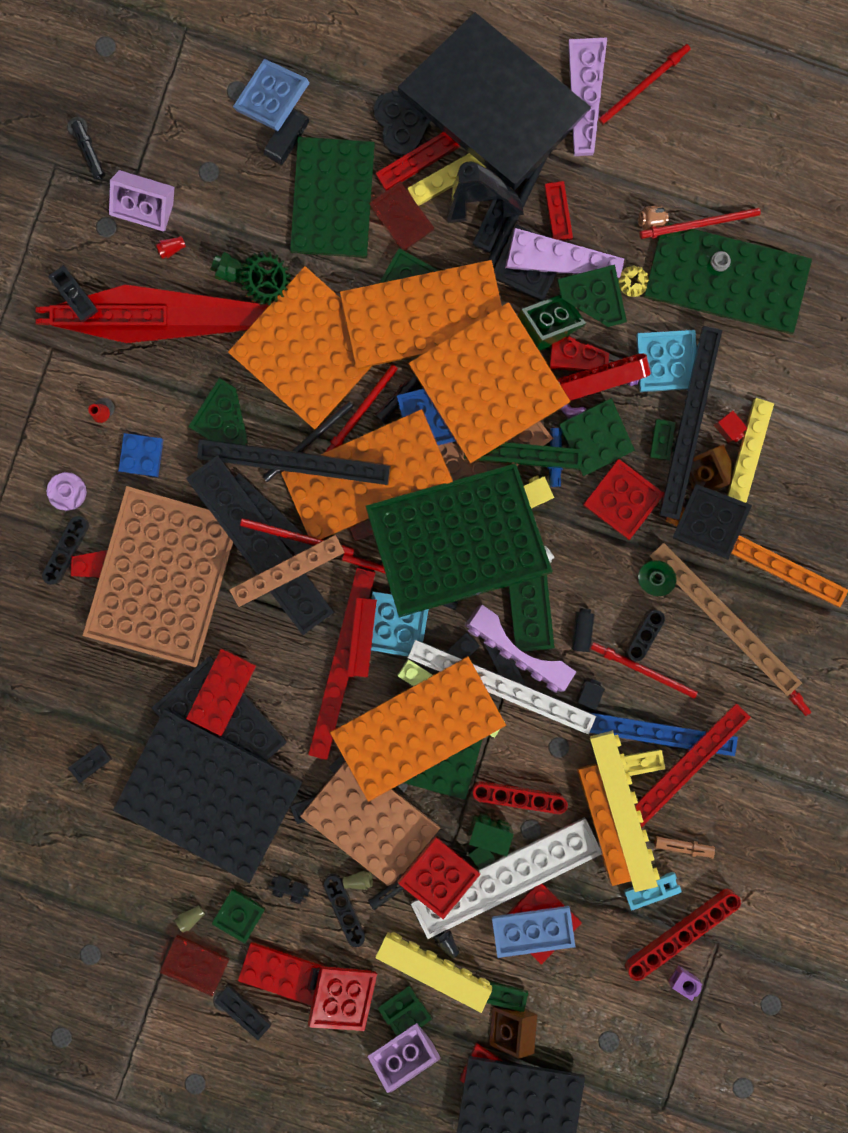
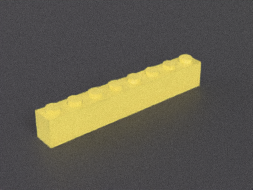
(624, 812)

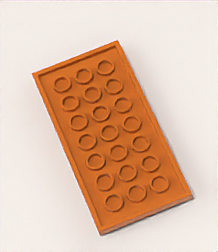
(417, 312)
(336, 504)
(418, 728)

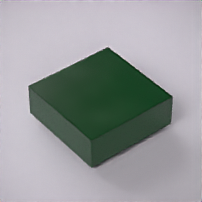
(481, 857)

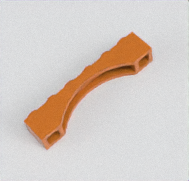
(604, 824)

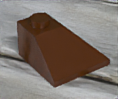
(711, 469)

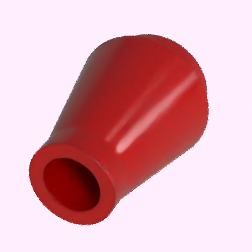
(169, 247)
(102, 414)

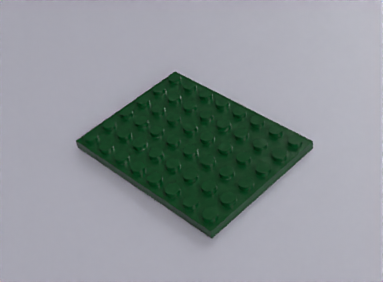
(458, 540)

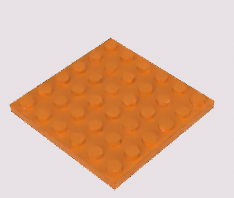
(302, 349)
(489, 382)

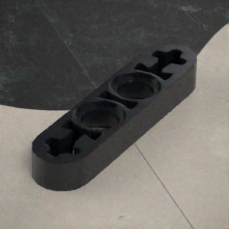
(62, 548)
(341, 911)

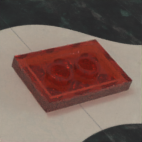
(401, 216)
(194, 965)

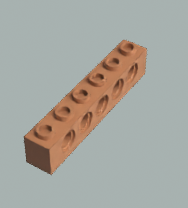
(287, 571)

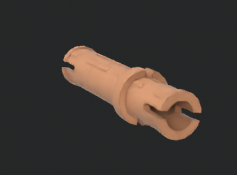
(684, 847)

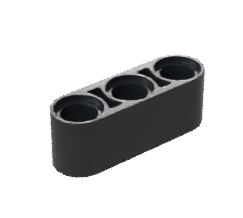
(286, 138)
(653, 630)

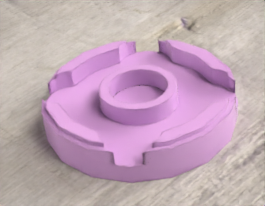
(66, 491)

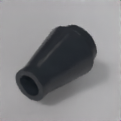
(447, 943)

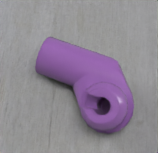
(570, 412)

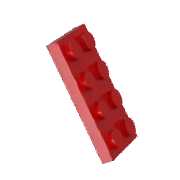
(221, 692)
(278, 973)

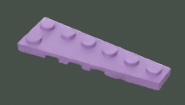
(586, 78)
(546, 254)

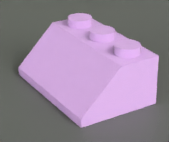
(140, 200)
(403, 1058)

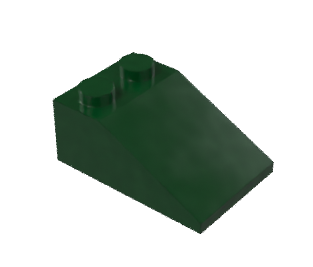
(550, 321)

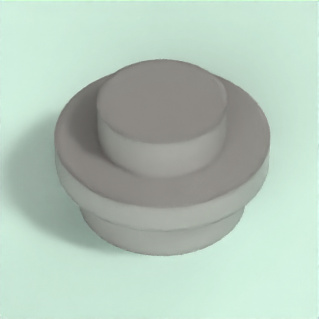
(720, 261)

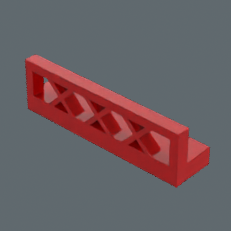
(362, 637)

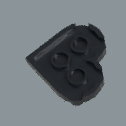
(401, 122)

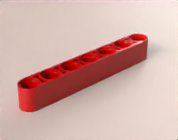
(672, 935)

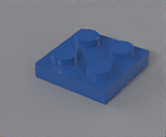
(141, 455)

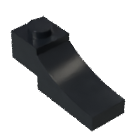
(73, 293)

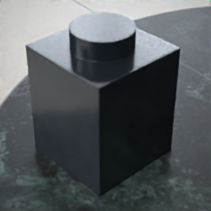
(590, 693)

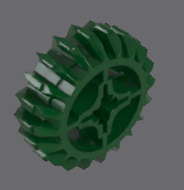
(259, 272)

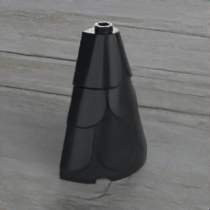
(479, 184)

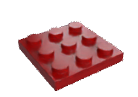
(623, 499)
(439, 877)
(538, 899)
(342, 998)

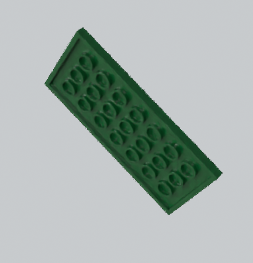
(756, 289)

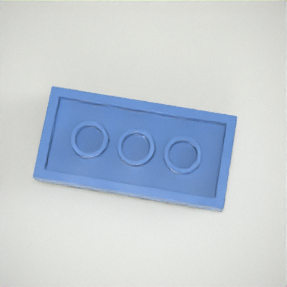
(533, 931)

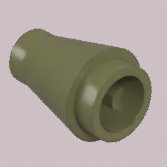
(360, 880)
(189, 918)

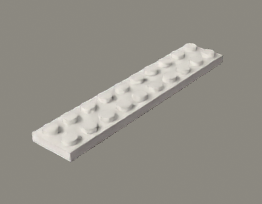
(516, 874)

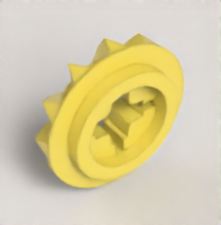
(636, 289)

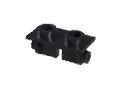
(281, 889)

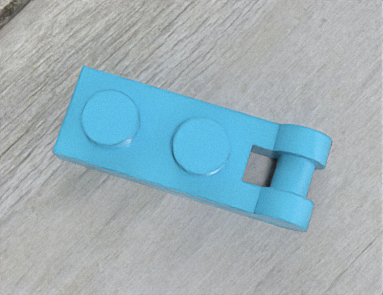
(652, 895)

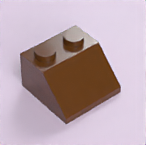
(513, 1031)

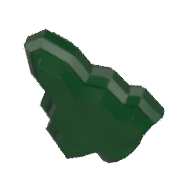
(227, 268)

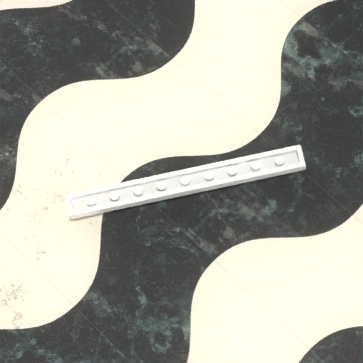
(509, 689)

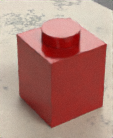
(731, 427)

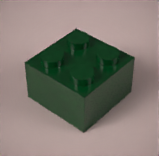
(490, 834)

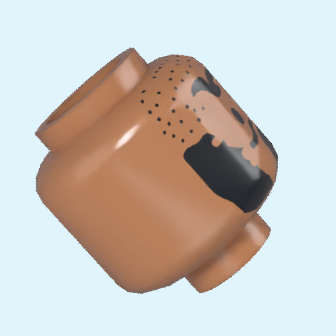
(653, 216)

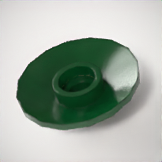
(651, 583)

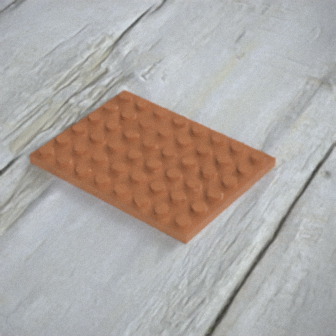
(160, 578)

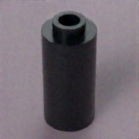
(583, 630)

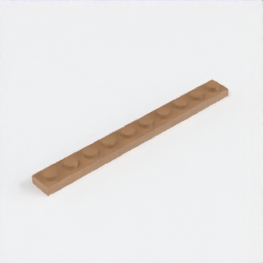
(728, 621)

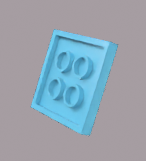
(669, 358)
(393, 633)

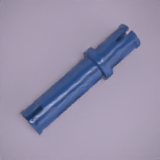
(555, 473)

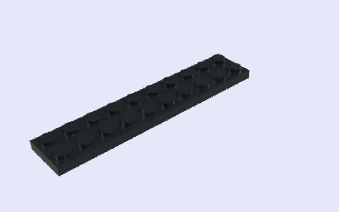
(262, 550)

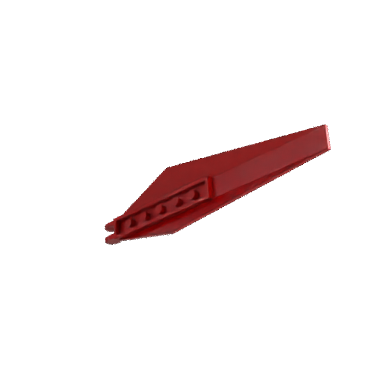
(153, 314)

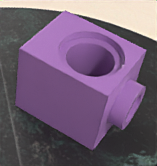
(681, 976)

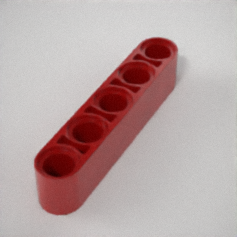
(605, 376)
(527, 803)

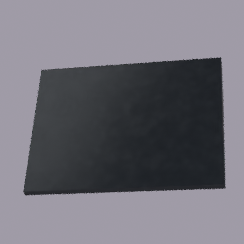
(494, 100)

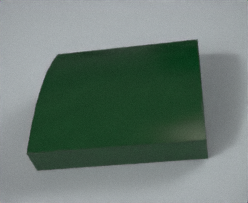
(405, 1011)

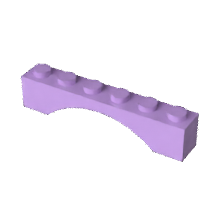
(487, 626)

